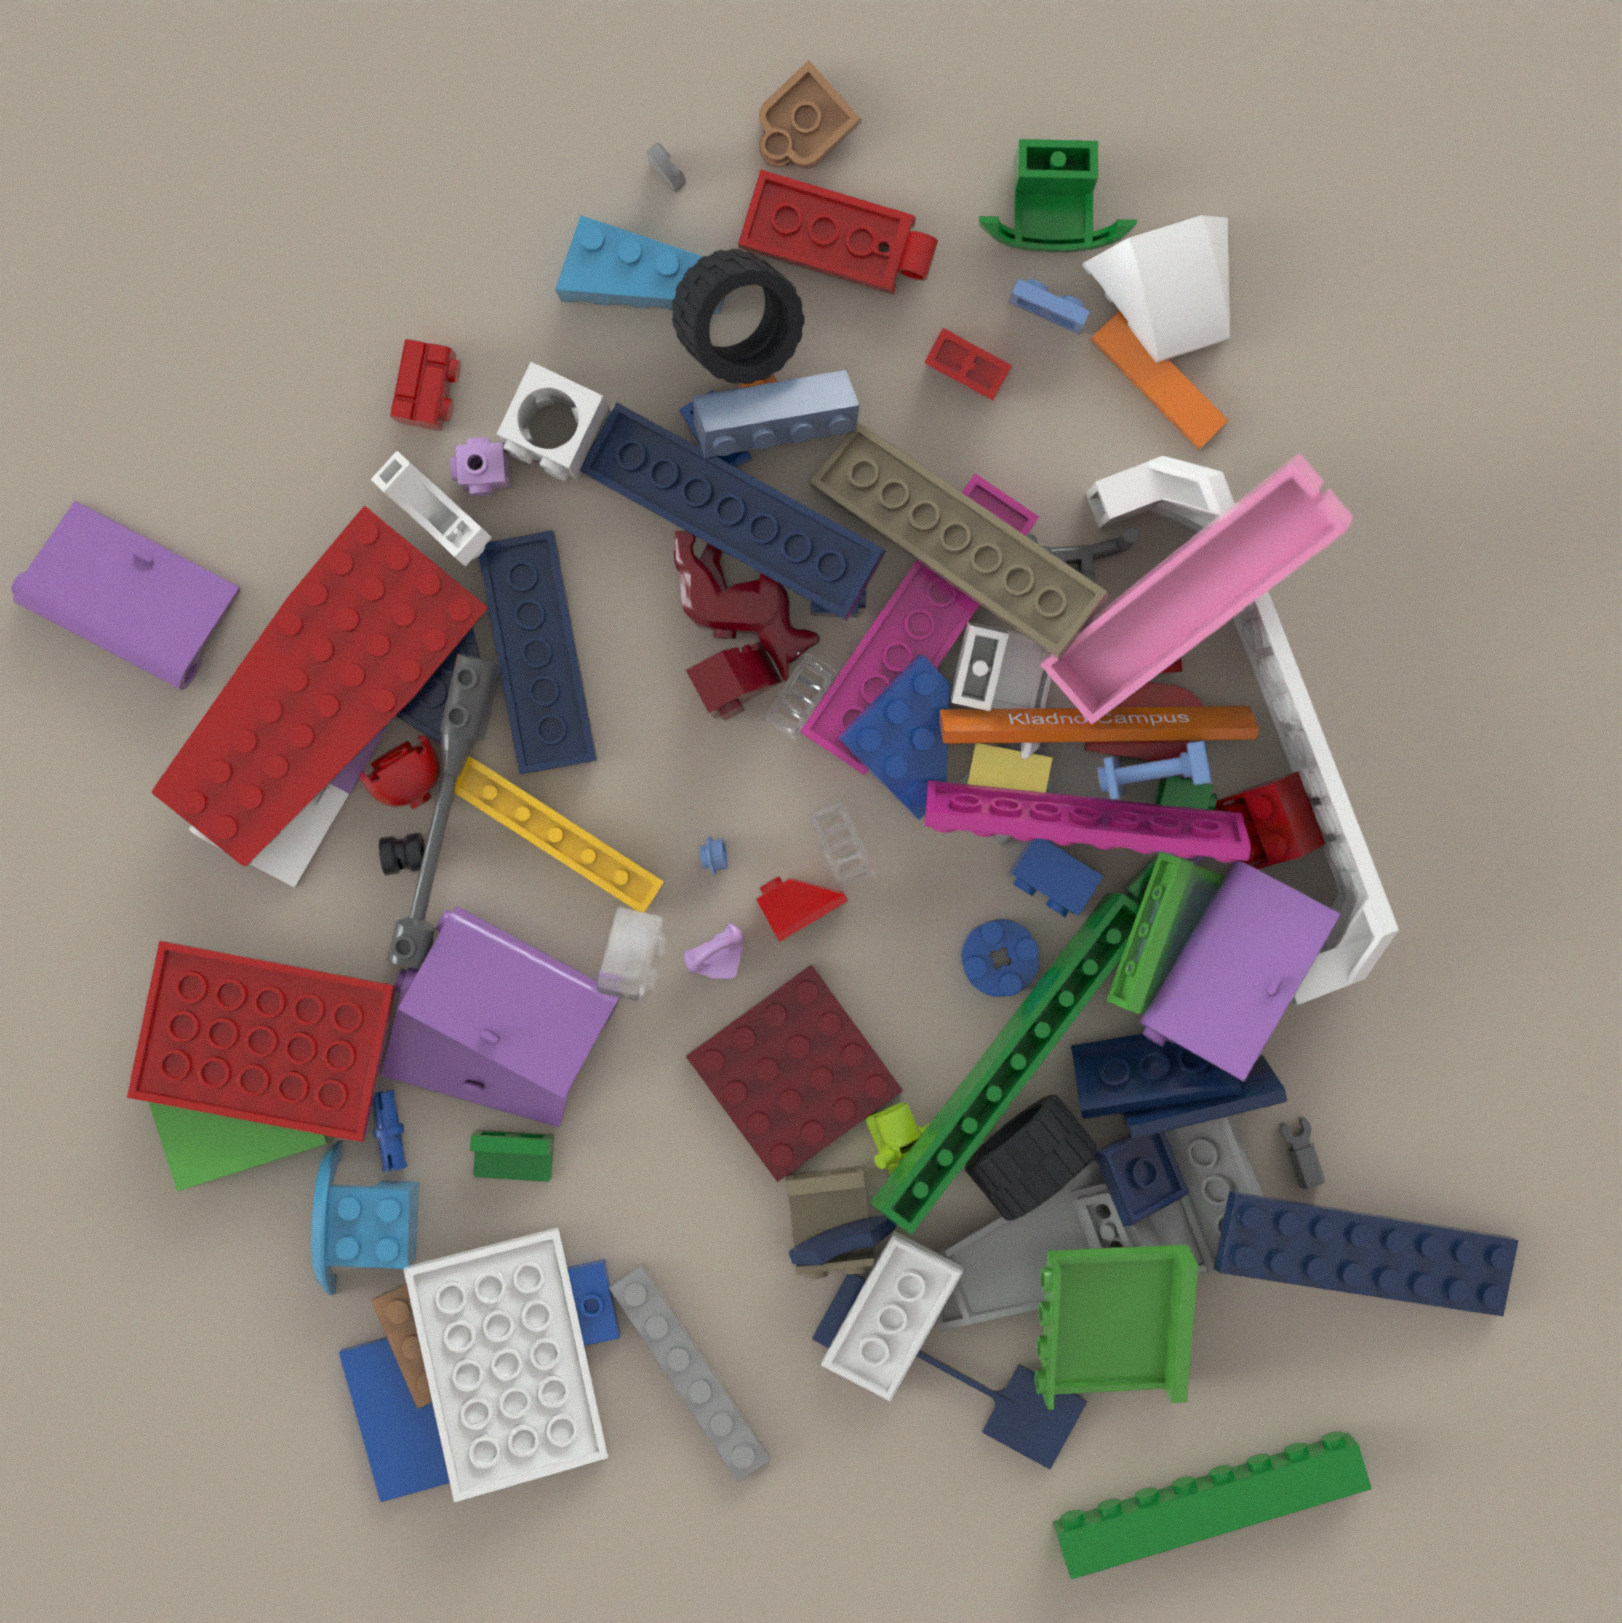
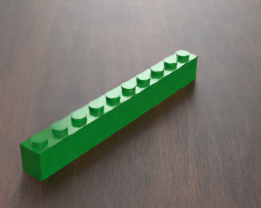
(1007, 1064)

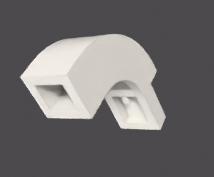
(431, 508)

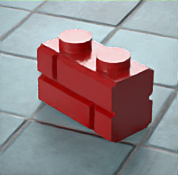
(425, 385)

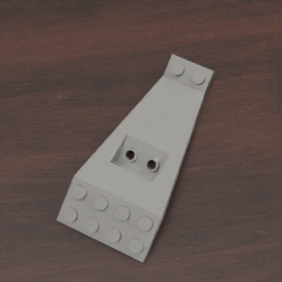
(1006, 1256)

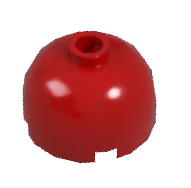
(404, 774)

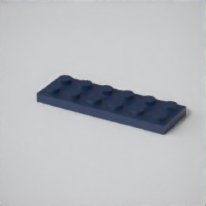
(537, 652)

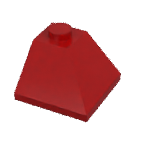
(796, 904)

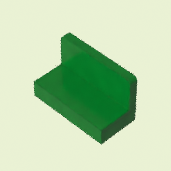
(512, 1155)

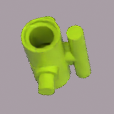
(894, 1134)

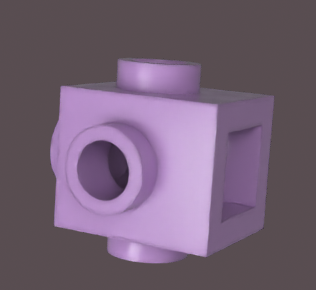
(492, 474)

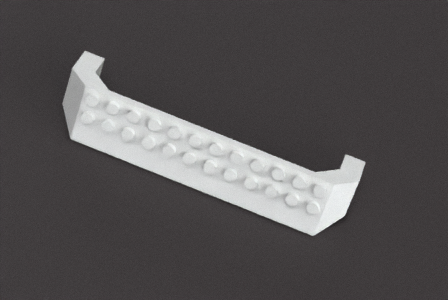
(1367, 924)

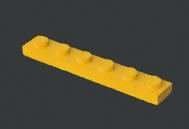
(557, 835)

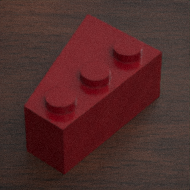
(733, 679)

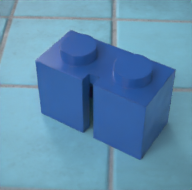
(1056, 876)

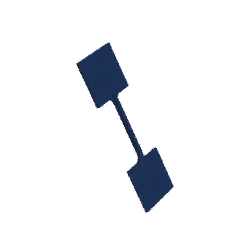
(1019, 1412)

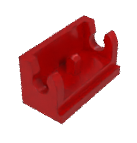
(968, 364)

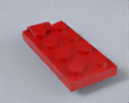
(834, 233)

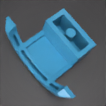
(361, 1223)

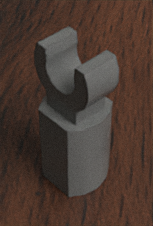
(1303, 1155)

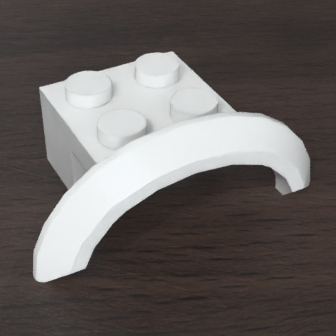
(1000, 672)

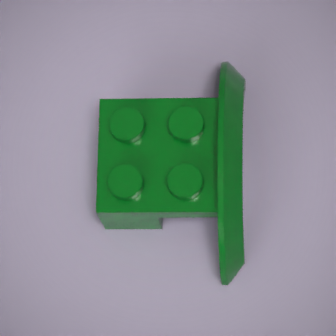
(1055, 199)

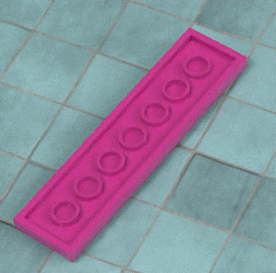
(918, 619)
(1087, 821)

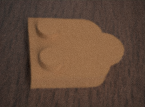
(804, 120)

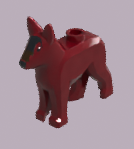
(745, 607)

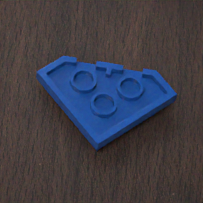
(902, 734)

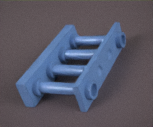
(1191, 764)

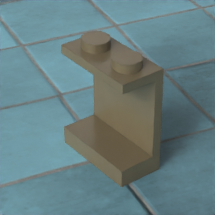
(825, 1201)

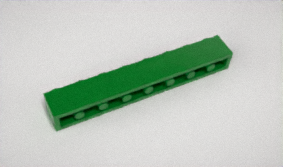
(1211, 1504)

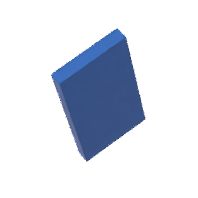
(397, 1436)

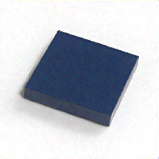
(1141, 1176)

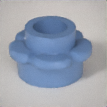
(714, 855)

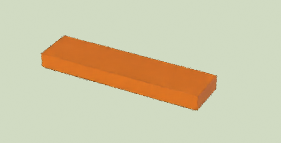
(1160, 383)

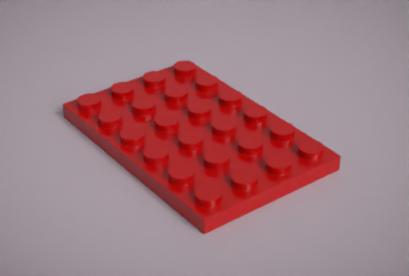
(261, 1041)

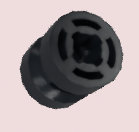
(401, 853)

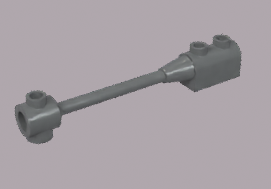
(462, 724)

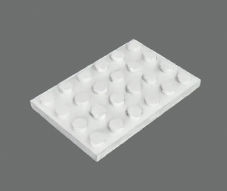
(505, 1363)

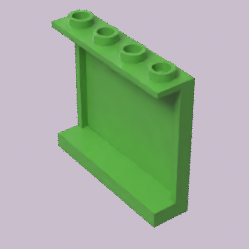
(214, 1146)
(1116, 1321)

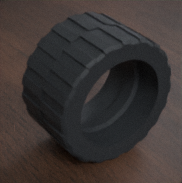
(772, 340)
(1031, 1158)

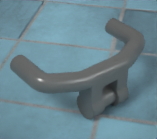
(1086, 554)

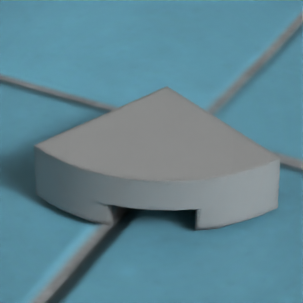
(660, 162)

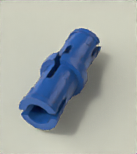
(388, 1131)

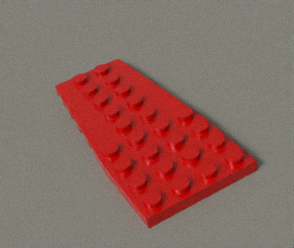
(317, 686)

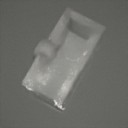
(630, 955)

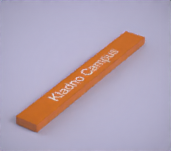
(1118, 725)

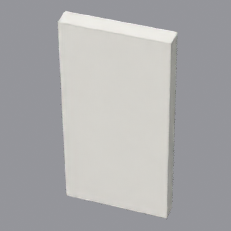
(892, 1316)

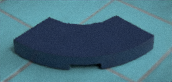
(842, 1239)

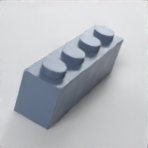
(775, 413)

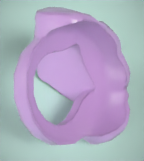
(718, 957)

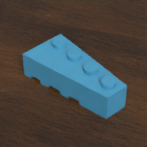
(622, 268)

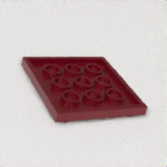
(794, 1073)

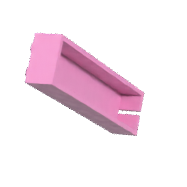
(1199, 588)

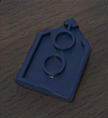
(428, 706)

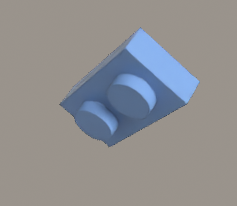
(1063, 311)

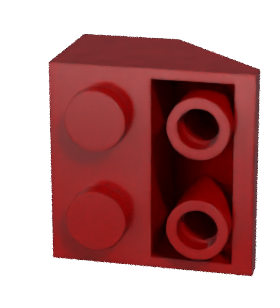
(1276, 820)

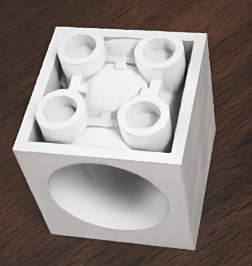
(543, 388)

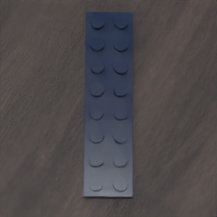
(733, 511)
(1365, 1254)

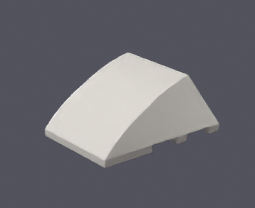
(1171, 285)

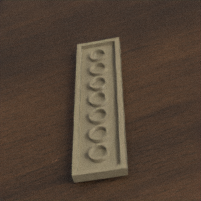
(959, 540)

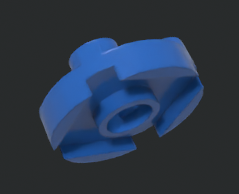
(1009, 978)

